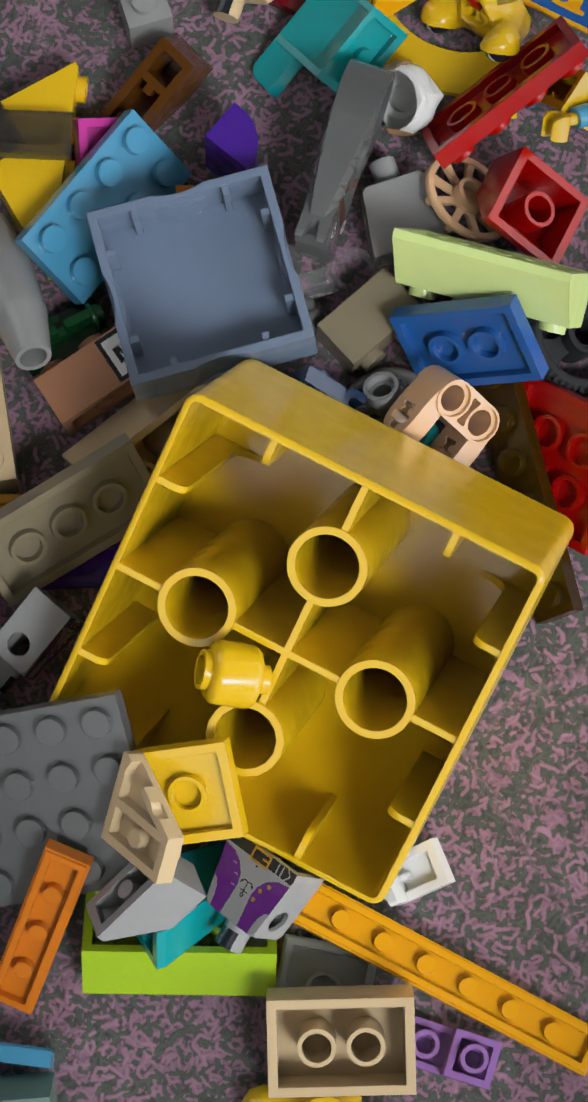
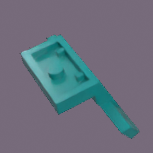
(324, 40)

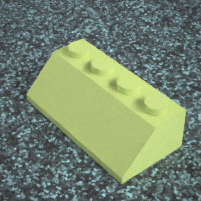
(472, 270)

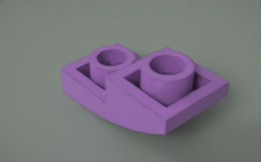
(455, 1053)

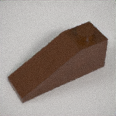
(160, 83)

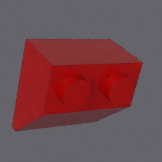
(531, 204)

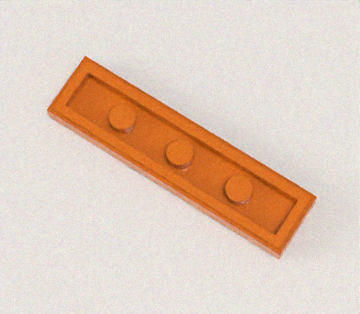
(42, 924)

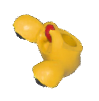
(498, 22)

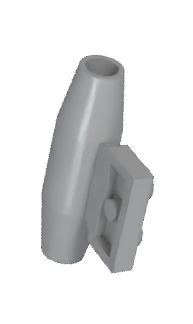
(22, 306)

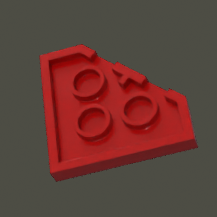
(563, 438)

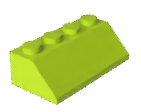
(203, 969)

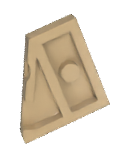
(141, 821)

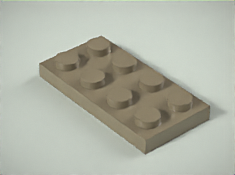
(69, 518)

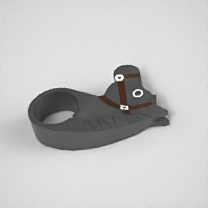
(343, 156)

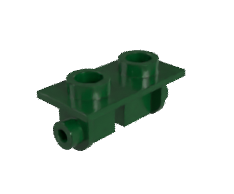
(72, 327)

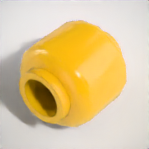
(232, 674)

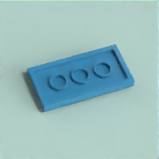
(120, 168)

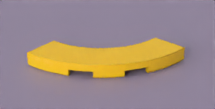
(449, 69)

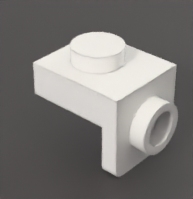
(421, 873)

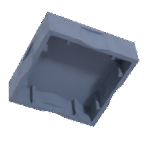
(201, 282)

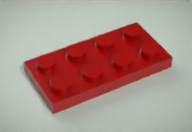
(503, 92)

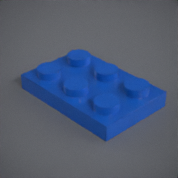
(472, 338)

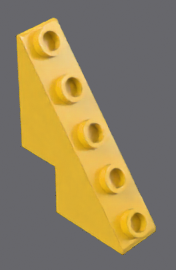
(32, 182)

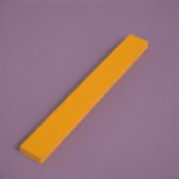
(447, 977)

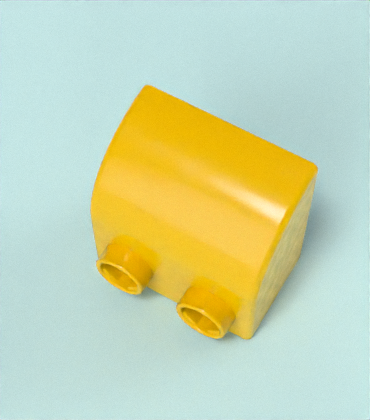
(365, 579)

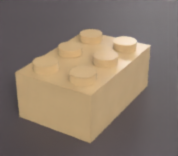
(341, 1041)

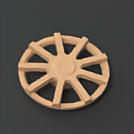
(461, 196)

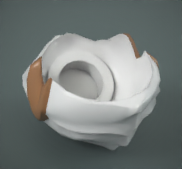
(411, 100)

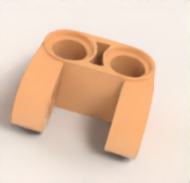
(444, 396)

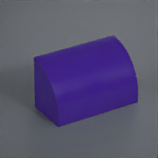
(232, 143)

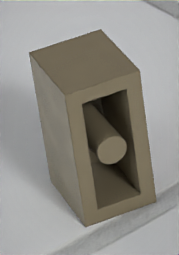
(361, 324)

